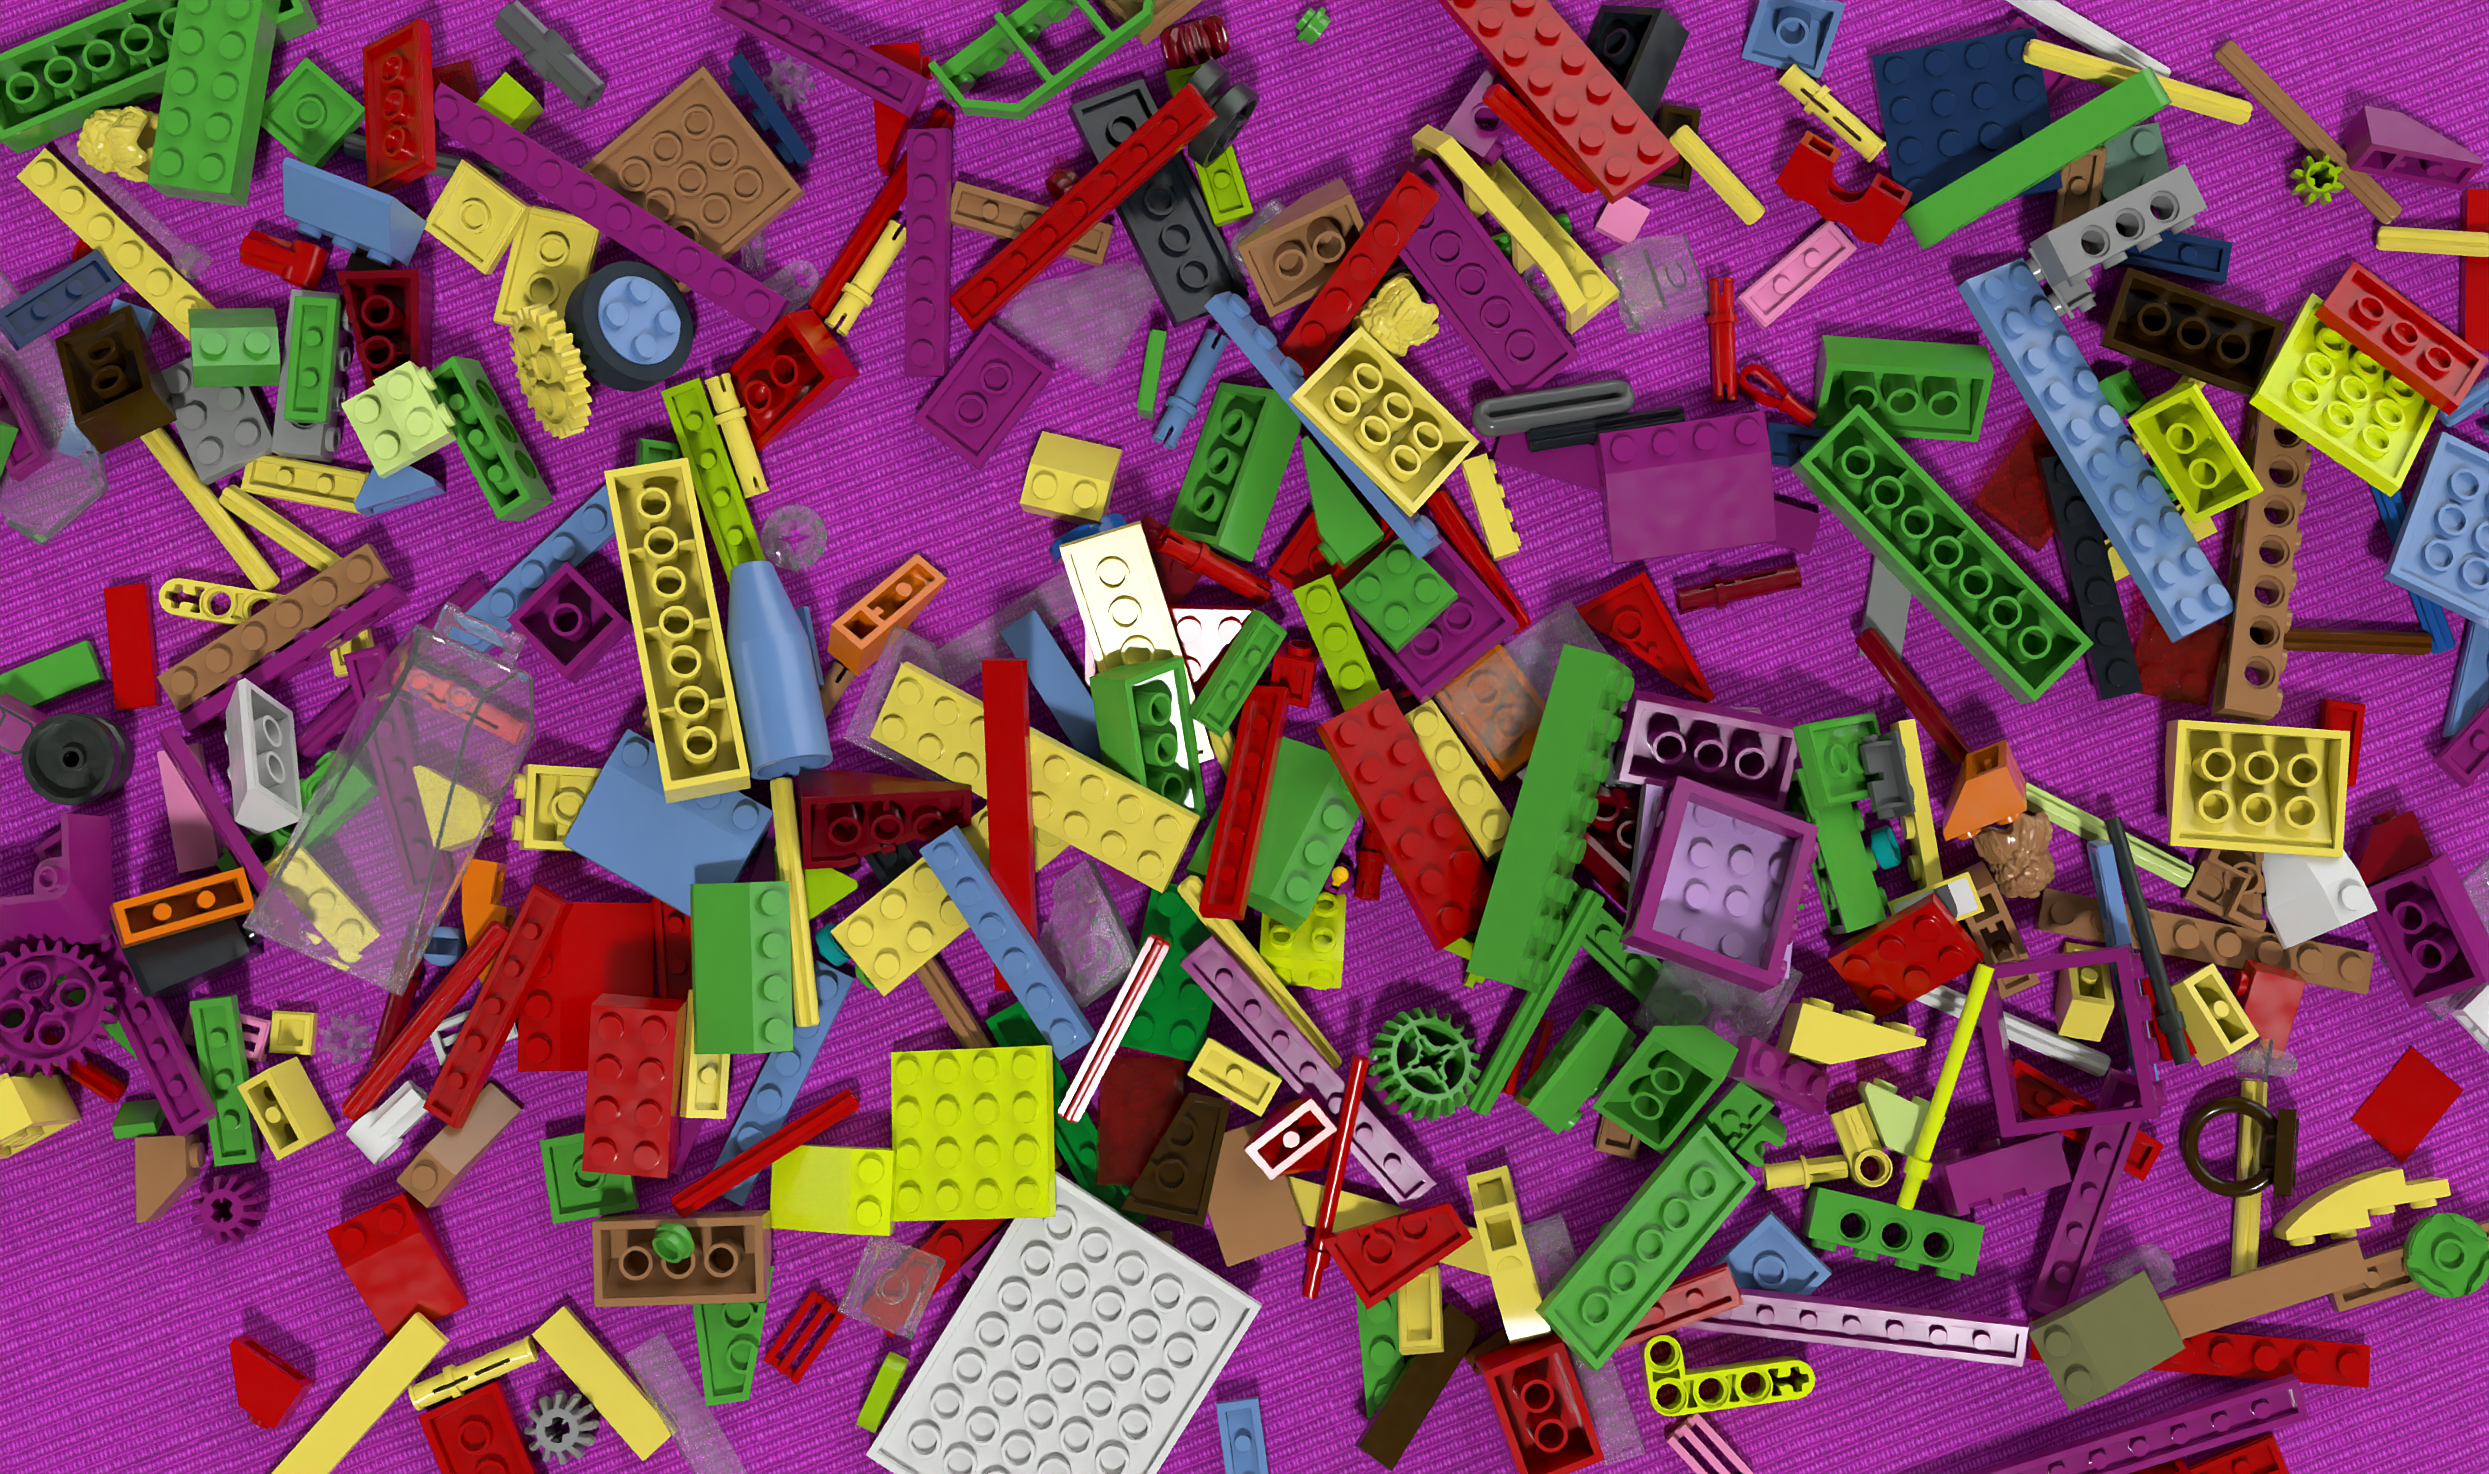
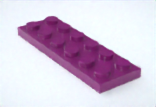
(1482, 292)

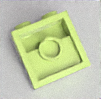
(400, 419)

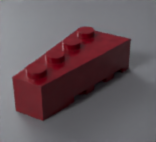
(389, 318)

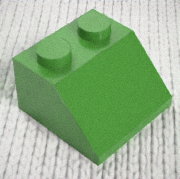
(234, 347)

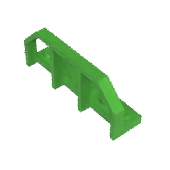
(1017, 33)

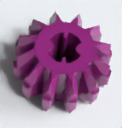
(214, 1209)

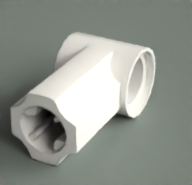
(382, 1129)

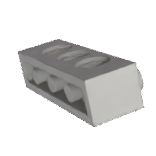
(2171, 194)
(314, 441)

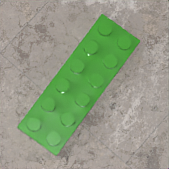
(1646, 1246)

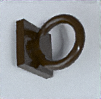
(2277, 1149)

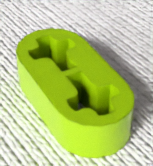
(882, 1392)

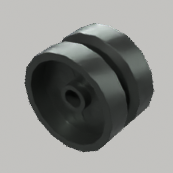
(1231, 104)
(53, 755)

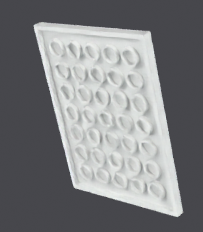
(1069, 1353)

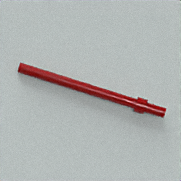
(1317, 1255)

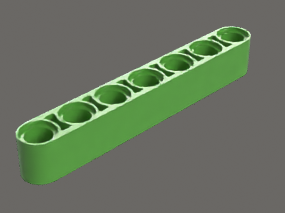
(2036, 158)

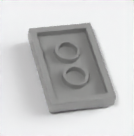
(217, 424)

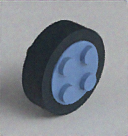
(629, 326)

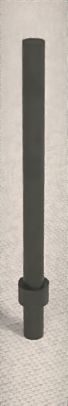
(2170, 1019)

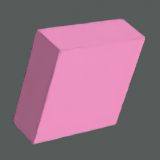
(1622, 220)

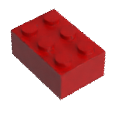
(1539, 1407)

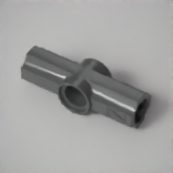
(549, 55)

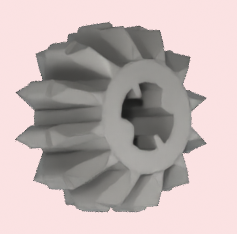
(570, 1442)

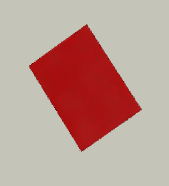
(2407, 1104)

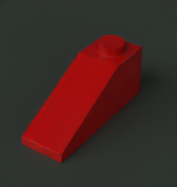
(889, 124)

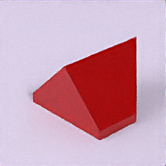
(1293, 1139)

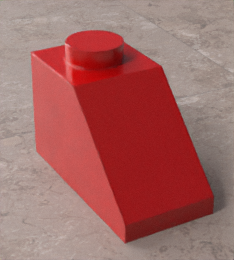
(2269, 999)
(266, 1383)

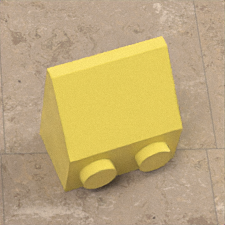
(1070, 479)

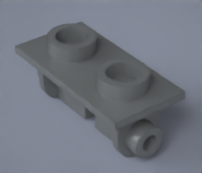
(1893, 794)

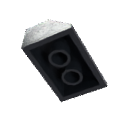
(1638, 50)

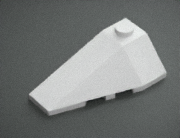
(2312, 895)

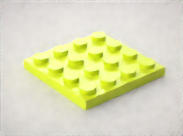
(2344, 402)
(973, 1133)

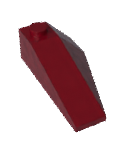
(866, 813)
(1609, 841)

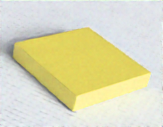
(477, 216)

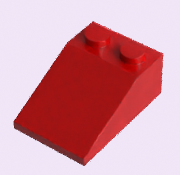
(789, 376)
(398, 1263)

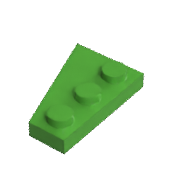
(729, 1347)

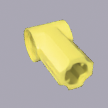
(1858, 1141)

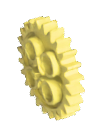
(550, 370)

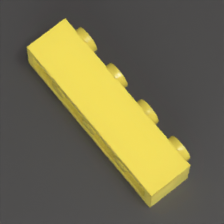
(1489, 507)

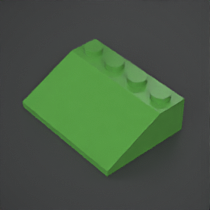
(1301, 834)

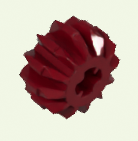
(1194, 41)

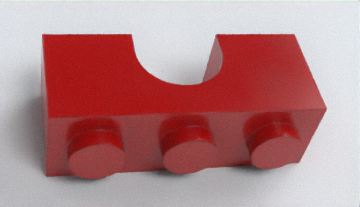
(1867, 212)

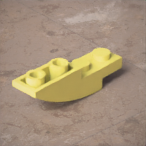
(2346, 1204)
(1507, 1254)

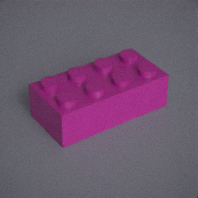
(1708, 744)

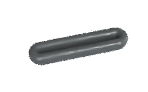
(1551, 406)

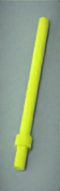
(1918, 1165)

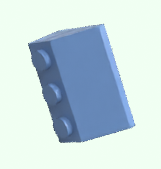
(350, 214)

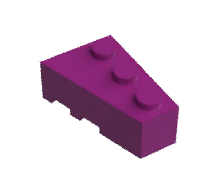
(1998, 1171)

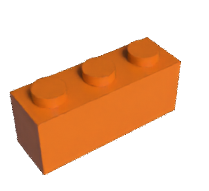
(181, 907)

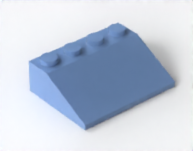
(661, 844)

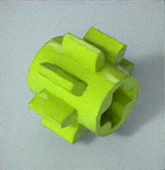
(2327, 178)

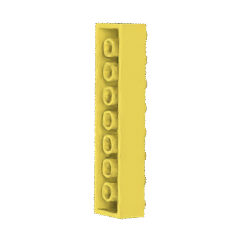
(677, 630)

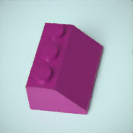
(2429, 931)

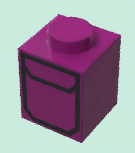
(16, 724)

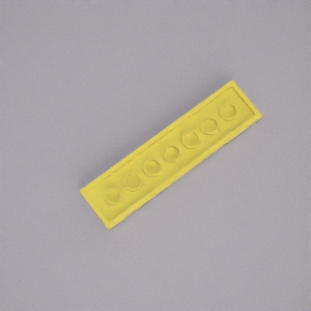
(1070, 791)

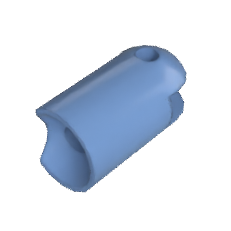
(446, 946)

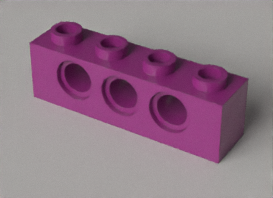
(1481, 144)

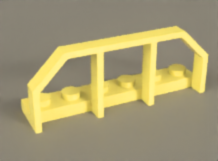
(1533, 231)

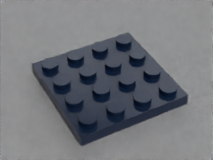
(1957, 109)

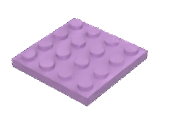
(1718, 880)

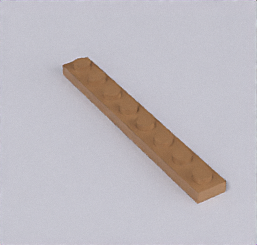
(2211, 942)

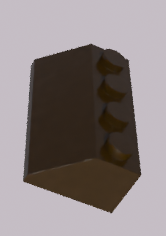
(2189, 332)

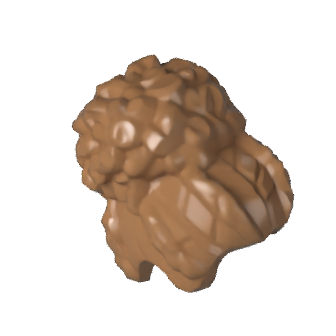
(2019, 855)

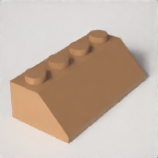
(725, 1267)

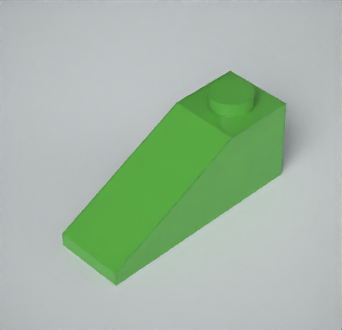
(1339, 517)

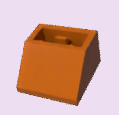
(1985, 792)

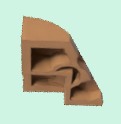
(2229, 886)

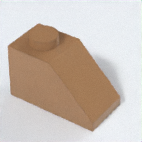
(165, 1172)

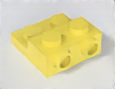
(549, 804)

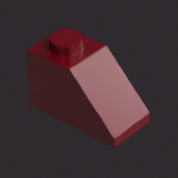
(2389, 845)

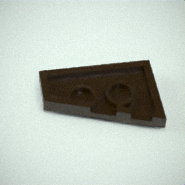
(1183, 1164)

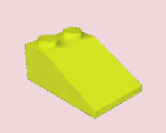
(835, 1190)

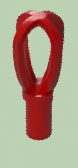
(1787, 402)

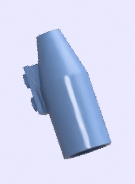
(775, 676)

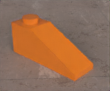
(863, 630)

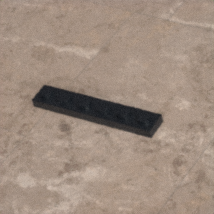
(2090, 583)

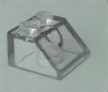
(1656, 282)

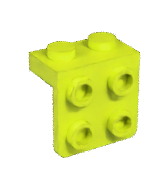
(1311, 953)

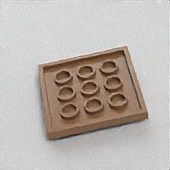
(699, 169)

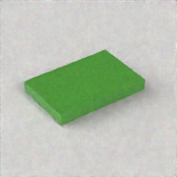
(1833, 758)

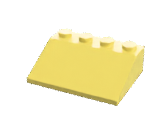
(1384, 421)
(2256, 787)

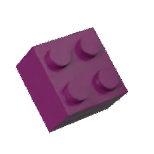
(570, 622)

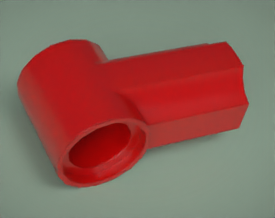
(294, 262)

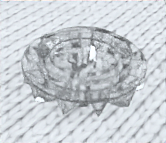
(781, 524)

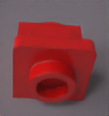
(1296, 668)

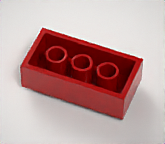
(634, 1085)

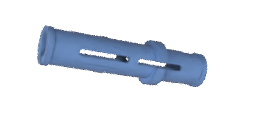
(1182, 405)

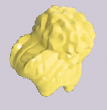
(119, 141)
(1398, 317)

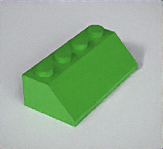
(1904, 386)
(1236, 470)
(1148, 729)
(1842, 863)
(741, 967)

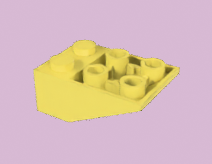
(1826, 1037)

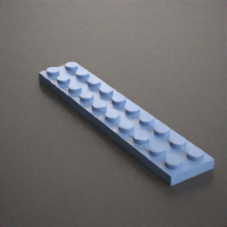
(2097, 449)

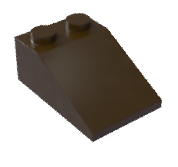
(114, 380)

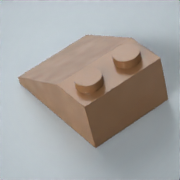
(1302, 246)

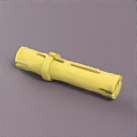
(1798, 82)
(859, 291)
(736, 434)
(428, 1393)

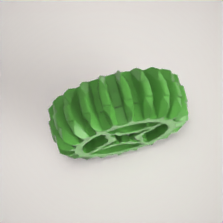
(1436, 1095)

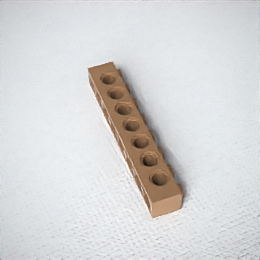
(2233, 694)

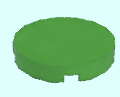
(2447, 1255)

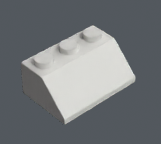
(262, 760)

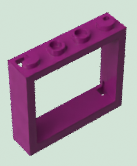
(1655, 866)
(2137, 1012)

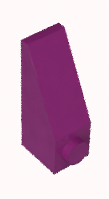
(2404, 149)

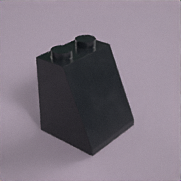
(191, 957)

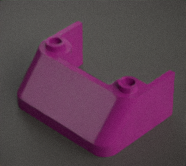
(69, 892)

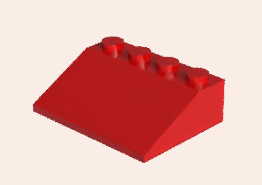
(596, 952)

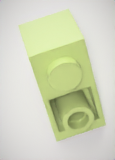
(1893, 1117)

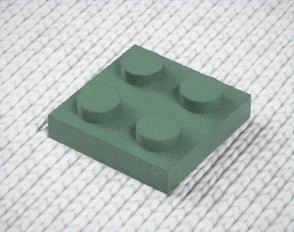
(2133, 160)

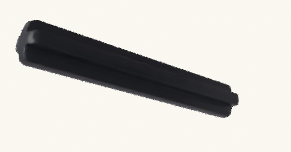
(1587, 430)

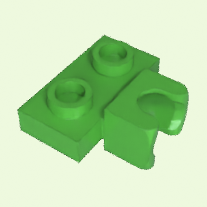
(1743, 1120)

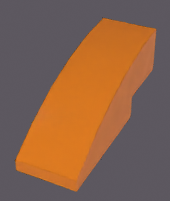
(481, 902)

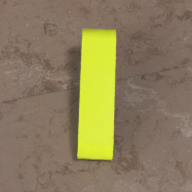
(1728, 1377)

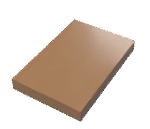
(1247, 1207)

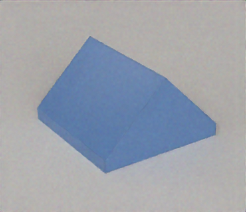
(1793, 33)

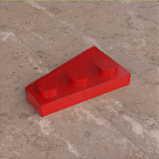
(1395, 1249)

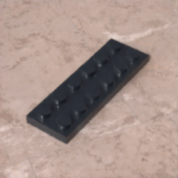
(1164, 214)

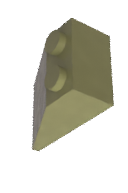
(2105, 1339)

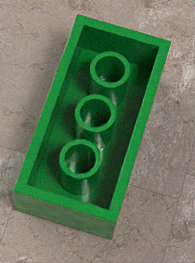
(1175, 1008)

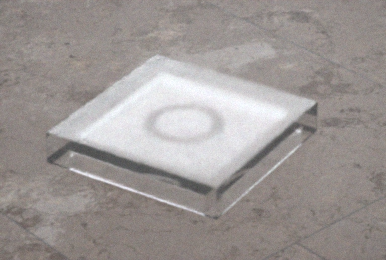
(891, 1286)

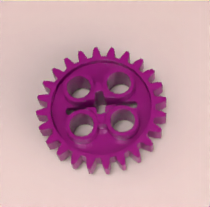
(81, 1023)

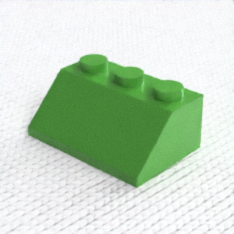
(1576, 1068)
(1666, 1082)

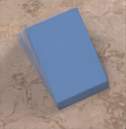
(396, 491)

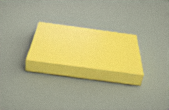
(546, 262)

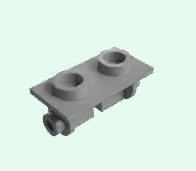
(2063, 297)

